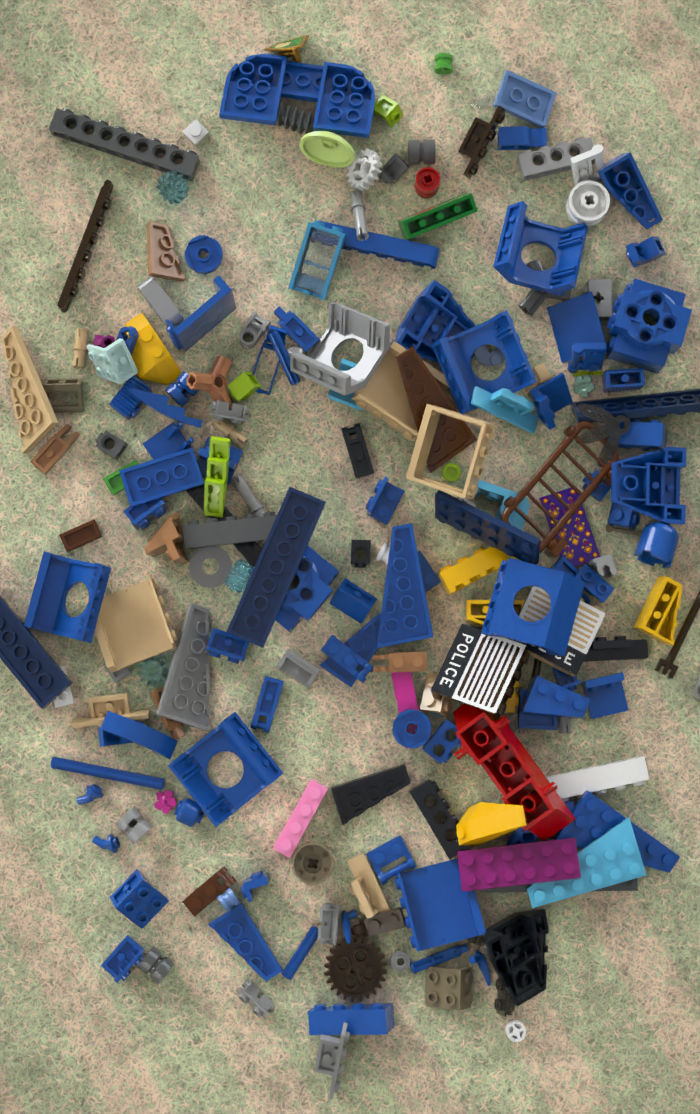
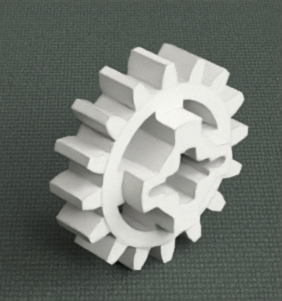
(364, 169)

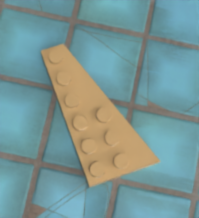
(28, 395)

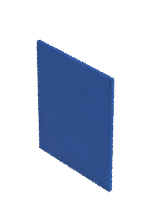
(575, 323)

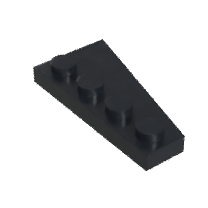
(362, 793)

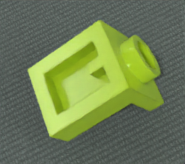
(388, 110)

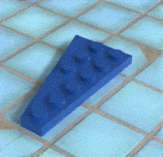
(404, 599)
(597, 818)

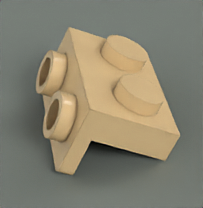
(432, 705)

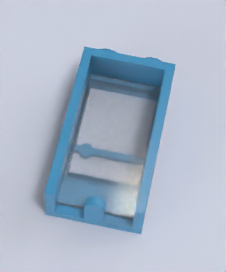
(317, 259)

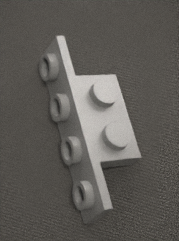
(329, 1056)

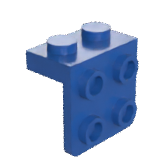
(143, 514)

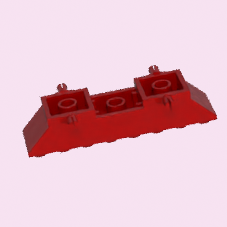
(511, 770)

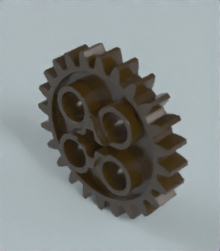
(371, 961)

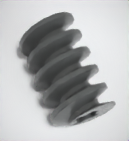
(294, 119)

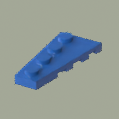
(246, 940)

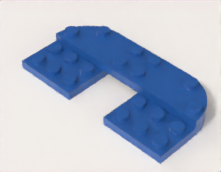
(341, 93)

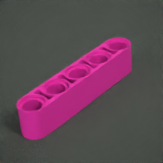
(405, 694)

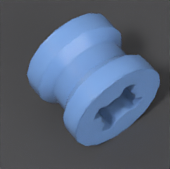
(228, 900)

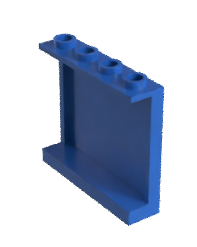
(204, 318)

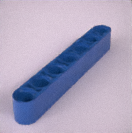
(391, 247)

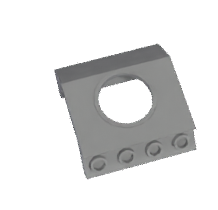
(343, 326)

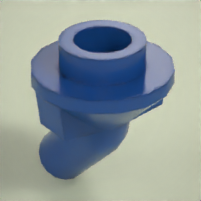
(93, 792)
(111, 843)

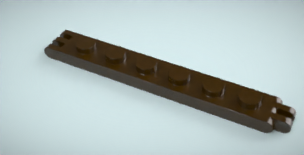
(84, 254)

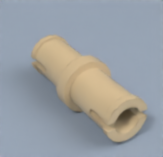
(80, 348)
(230, 432)

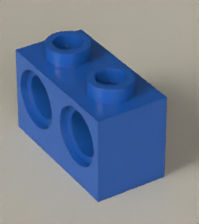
(439, 737)

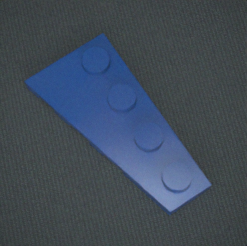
(363, 644)

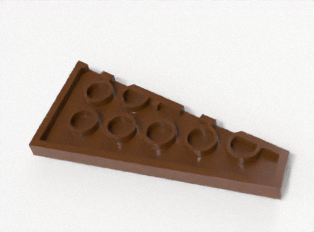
(422, 389)

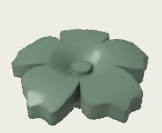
(583, 385)

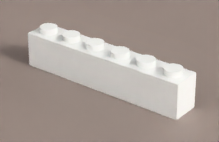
(600, 778)

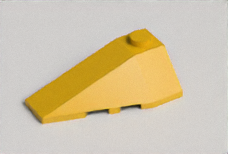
(488, 821)

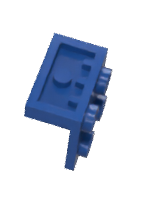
(550, 398)
(385, 501)
(606, 695)
(138, 899)

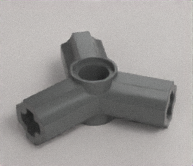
(536, 297)

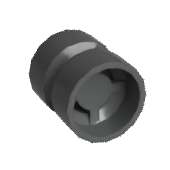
(421, 152)
(156, 965)

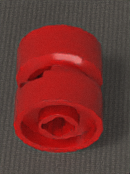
(427, 182)

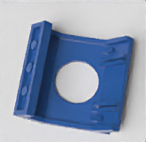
(564, 242)
(456, 355)
(54, 580)
(553, 630)
(258, 766)

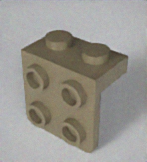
(449, 987)

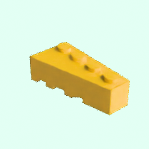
(471, 569)

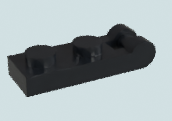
(357, 451)

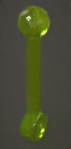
(577, 374)

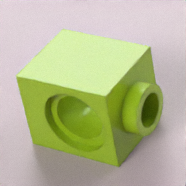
(243, 386)

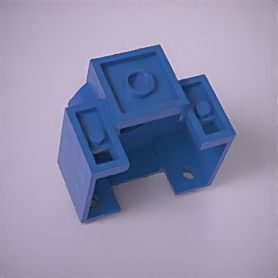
(641, 343)
(312, 592)

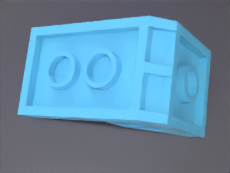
(498, 493)

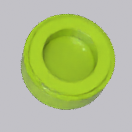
(451, 472)

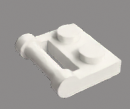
(582, 165)

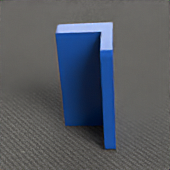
(353, 600)

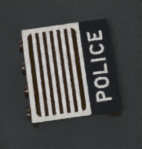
(480, 670)

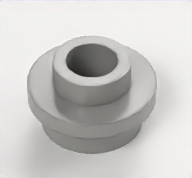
(400, 954)

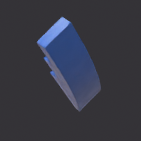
(159, 404)

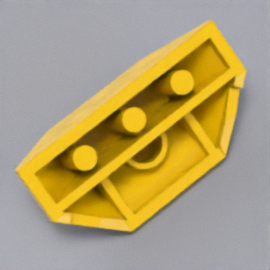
(151, 355)

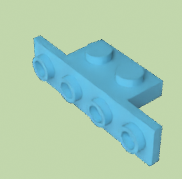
(506, 406)

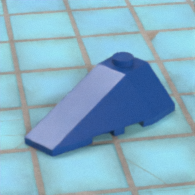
(627, 185)

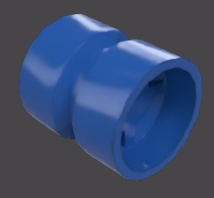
(175, 390)

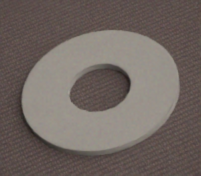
(200, 576)

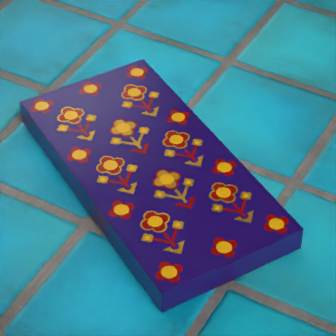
(577, 531)

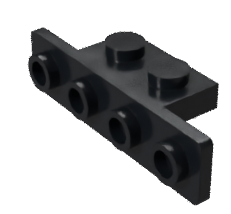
(616, 649)

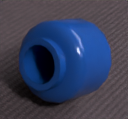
(188, 812)

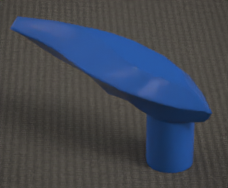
(346, 916)
(482, 963)

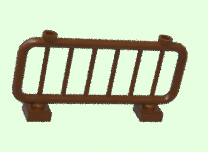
(553, 544)

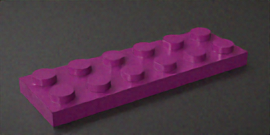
(518, 864)

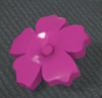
(165, 801)

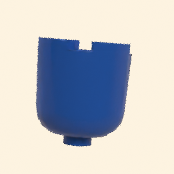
(657, 544)

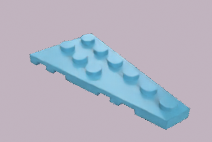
(601, 863)

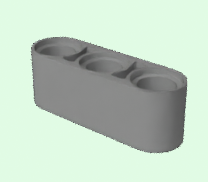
(160, 301)

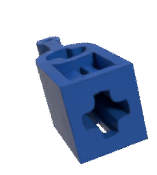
(521, 138)

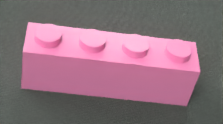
(300, 818)

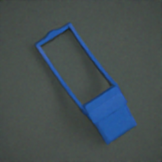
(283, 333)

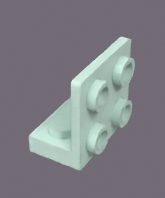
(113, 362)

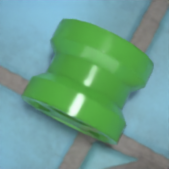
(443, 63)

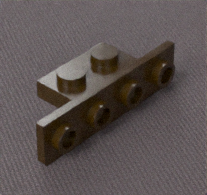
(478, 138)

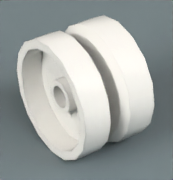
(587, 193)

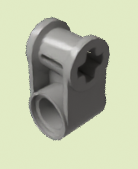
(254, 327)

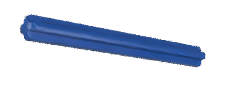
(107, 773)

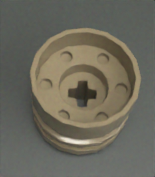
(301, 860)

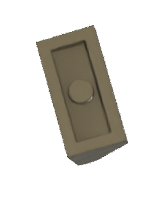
(65, 385)

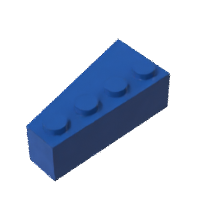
(361, 1019)

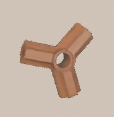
(214, 382)

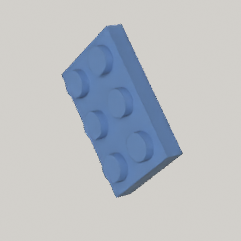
(524, 99)

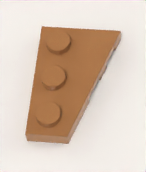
(161, 255)

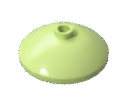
(327, 149)

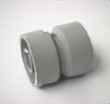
(138, 830)

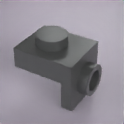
(393, 169)

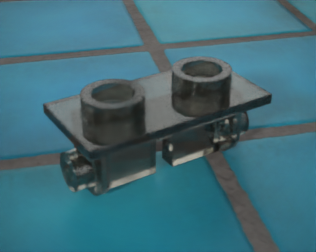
(503, 1003)

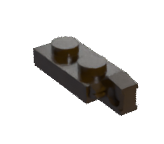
(380, 923)

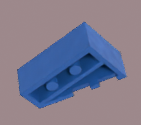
(644, 435)
(552, 700)

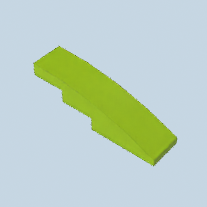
(217, 477)

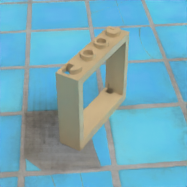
(423, 447)

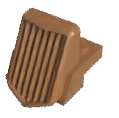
(169, 540)

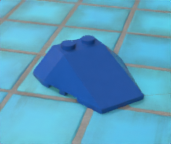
(432, 318)
(651, 484)

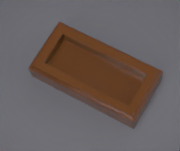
(80, 535)

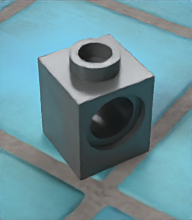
(118, 448)

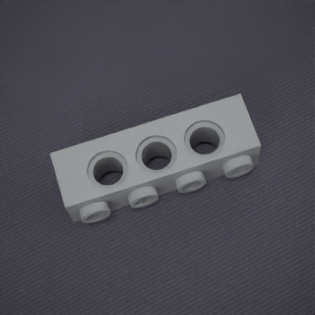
(530, 171)

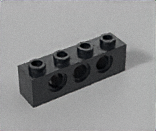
(420, 794)

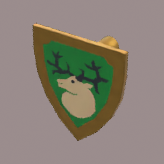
(289, 48)

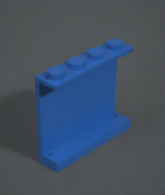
(437, 906)

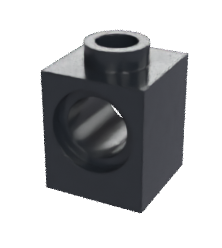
(364, 545)

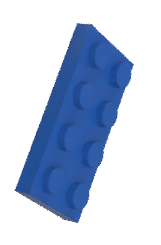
(161, 477)

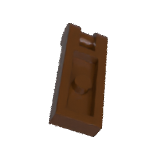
(208, 891)

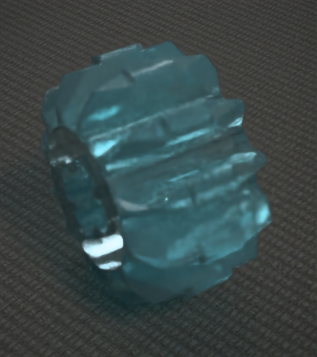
(172, 187)
(239, 576)
(158, 675)

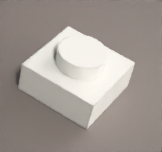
(195, 132)

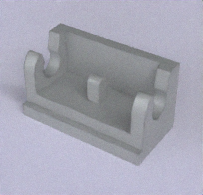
(604, 565)
(298, 668)

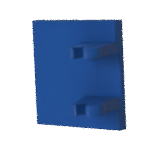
(167, 441)

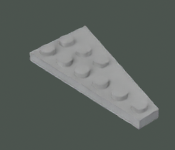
(188, 679)

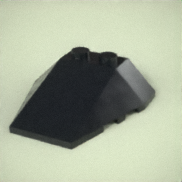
(518, 953)

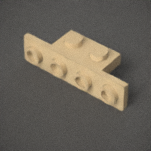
(114, 703)
(367, 887)

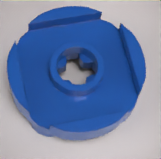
(194, 250)
(408, 739)

